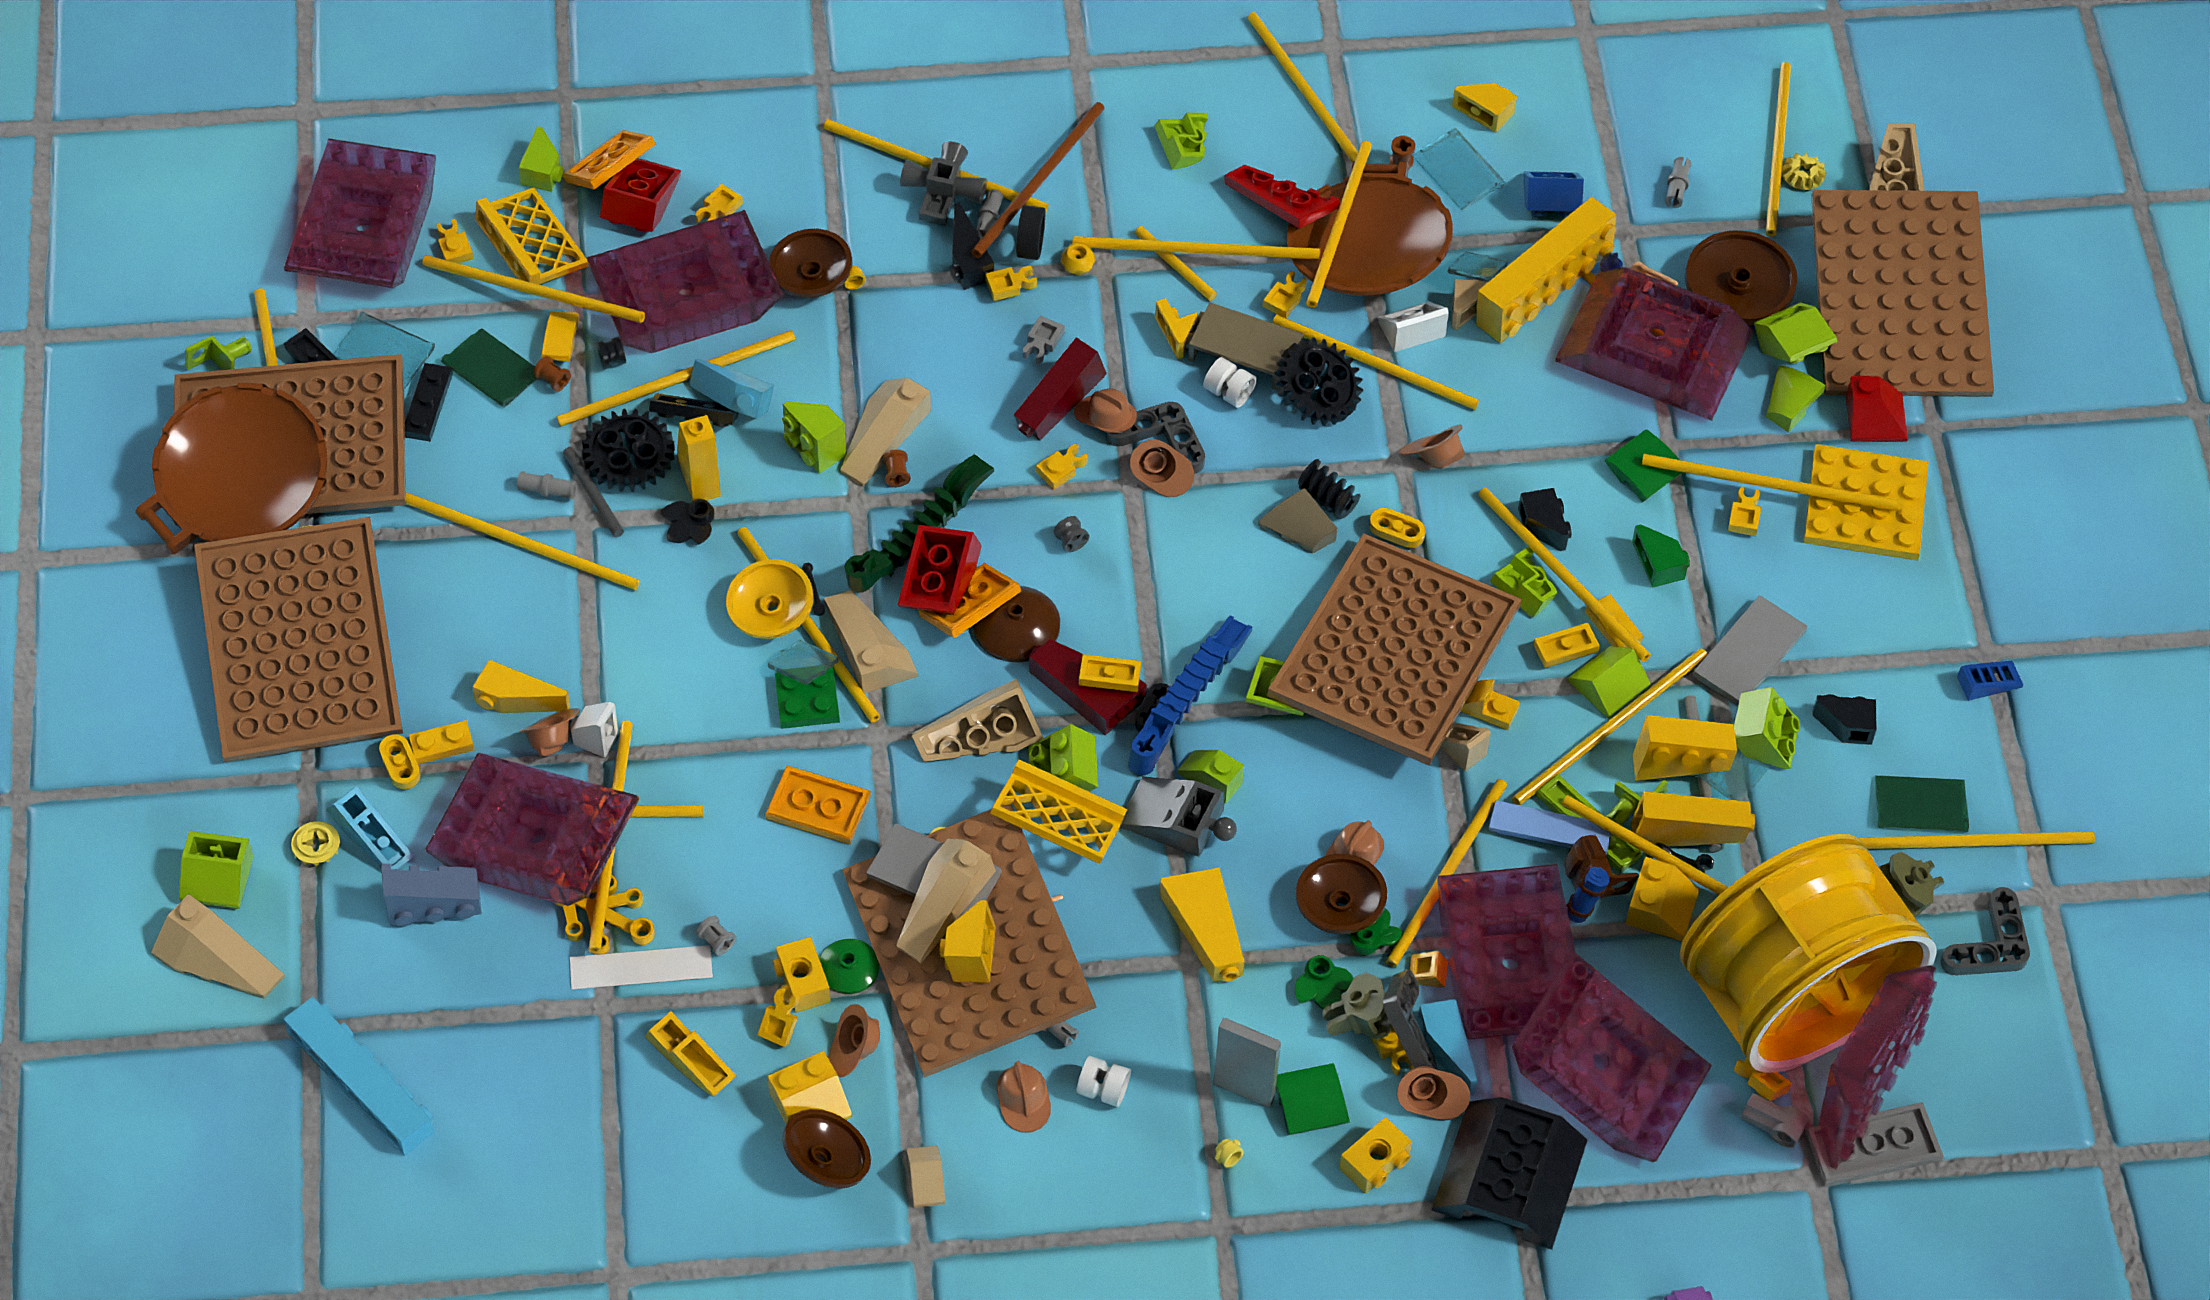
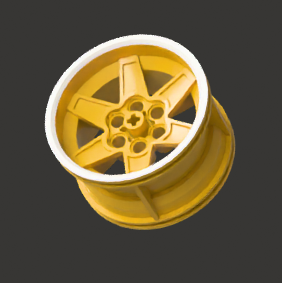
(1802, 949)

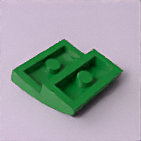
(1627, 464)
(1311, 1099)

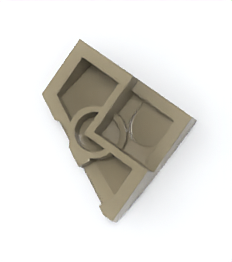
(1301, 522)

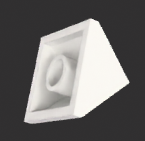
(1414, 325)

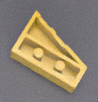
(1682, 748)

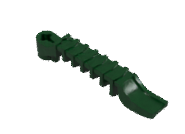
(959, 485)

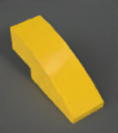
(690, 1054)

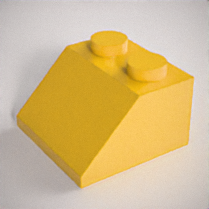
(1662, 900)
(970, 945)
(808, 1085)

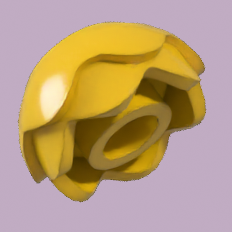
(1074, 265)

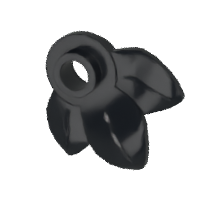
(686, 522)

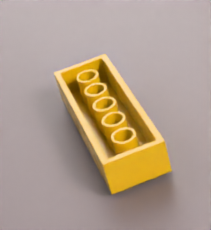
(1546, 270)

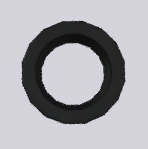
(1030, 232)

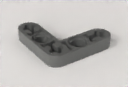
(1169, 427)
(2004, 942)
(1398, 1006)

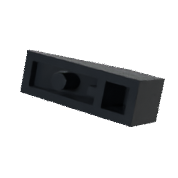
(965, 267)

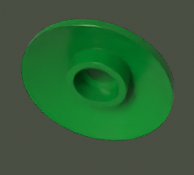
(849, 977)

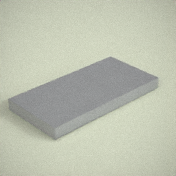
(1750, 650)
(904, 861)
(1246, 1062)
(1891, 1143)

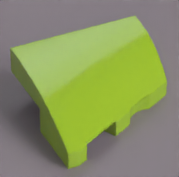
(1183, 139)
(1792, 396)
(1526, 582)

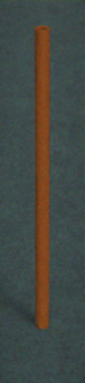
(1037, 180)

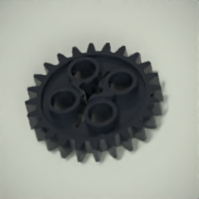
(1296, 370)
(652, 441)

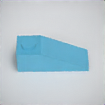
(732, 388)
(369, 829)
(1447, 1039)

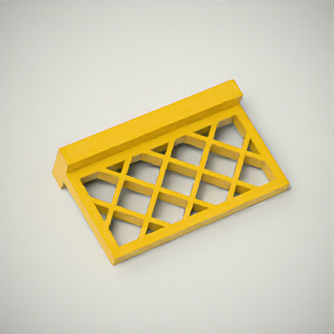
(512, 245)
(1062, 800)

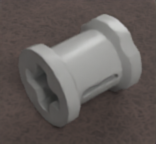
(716, 935)

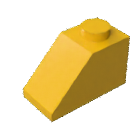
(1485, 103)

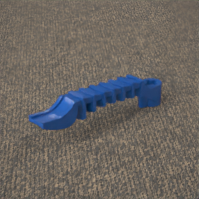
(1195, 676)

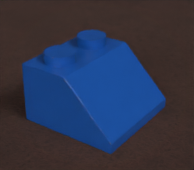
(1552, 192)

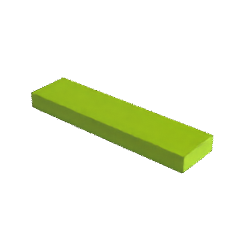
(1619, 853)

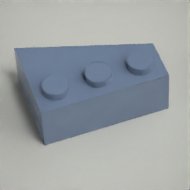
(430, 894)

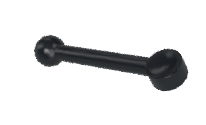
(819, 608)

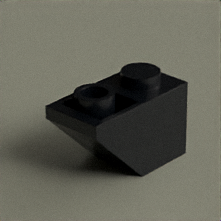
(1543, 517)
(1847, 718)

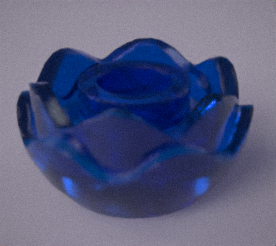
(1610, 262)

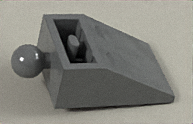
(1173, 813)

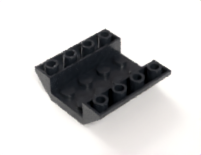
(1512, 1167)

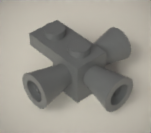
(943, 183)

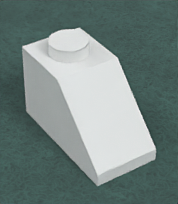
(595, 728)

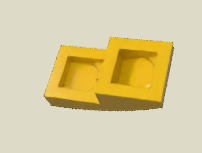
(560, 335)

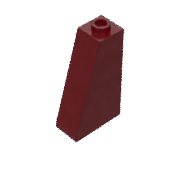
(1060, 389)
(1059, 670)

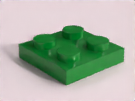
(807, 704)

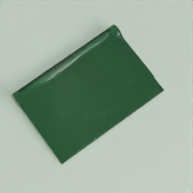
(491, 367)
(1921, 803)

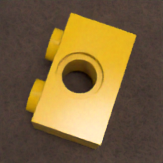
(802, 958)
(1382, 1140)

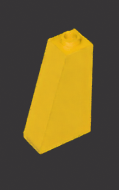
(698, 458)
(1691, 820)
(1205, 918)

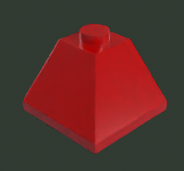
(1875, 411)

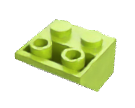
(1794, 333)
(814, 433)
(1766, 728)
(1068, 755)
(215, 869)

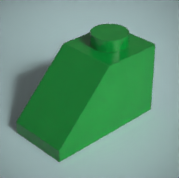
(1660, 556)

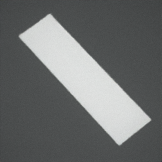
(641, 967)

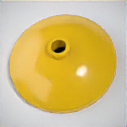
(769, 585)

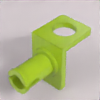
(222, 355)
(1629, 801)

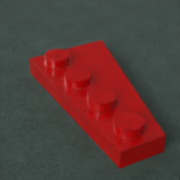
(1281, 197)

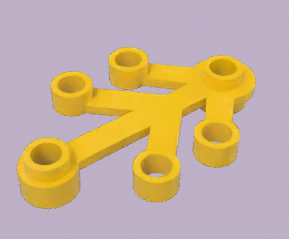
(612, 917)

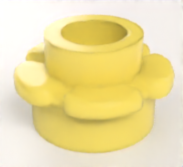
(1228, 1152)

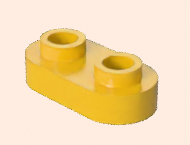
(1398, 527)
(401, 763)

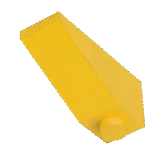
(516, 692)

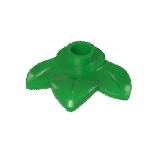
(1376, 935)
(1324, 987)

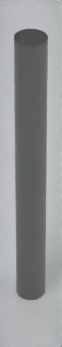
(593, 492)

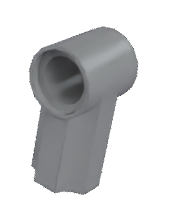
(1782, 1123)

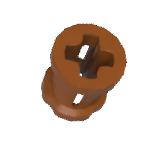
(1402, 150)
(551, 373)
(896, 468)

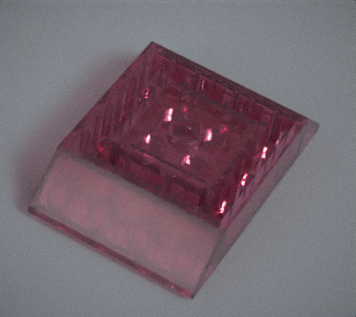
(357, 188)
(713, 259)
(1682, 367)
(508, 805)
(1496, 919)
(1872, 1058)
(1646, 1067)

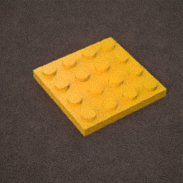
(1861, 526)

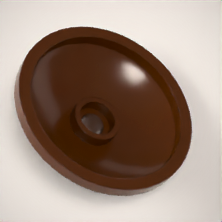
(811, 253)
(1015, 635)
(1345, 881)
(826, 1148)

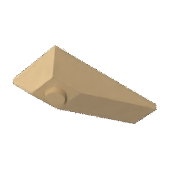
(1898, 160)
(884, 425)
(870, 647)
(985, 725)
(946, 890)
(204, 945)

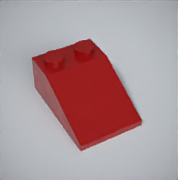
(639, 194)
(939, 569)

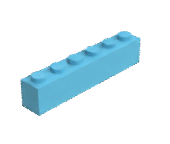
(359, 1075)

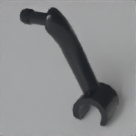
(1703, 859)

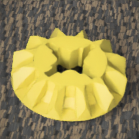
(1800, 179)
(305, 837)

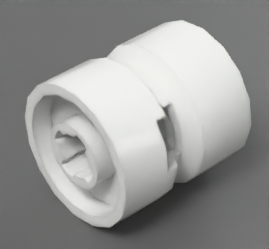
(1232, 383)
(1114, 1083)

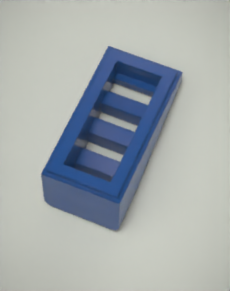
(1978, 690)

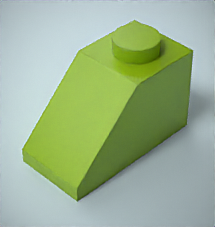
(540, 163)
(1215, 770)

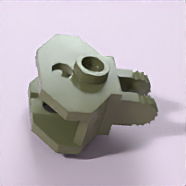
(1912, 881)
(1360, 1009)

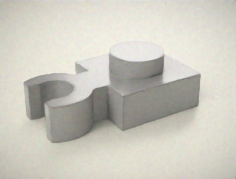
(1043, 336)

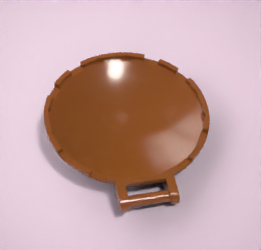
(1389, 238)
(235, 465)

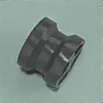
(1071, 534)

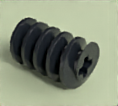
(1327, 491)

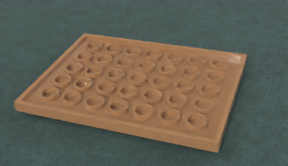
(1903, 290)
(357, 411)
(297, 639)
(1395, 648)
(1032, 969)

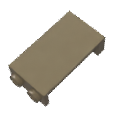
(1241, 339)

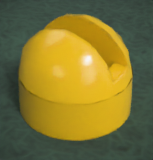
(855, 279)

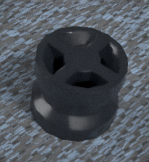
(611, 352)

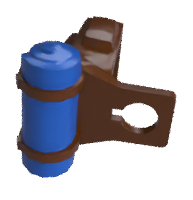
(1591, 877)

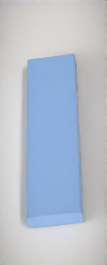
(1543, 825)

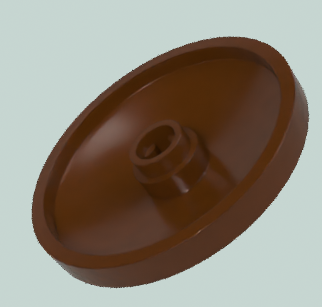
(1743, 272)

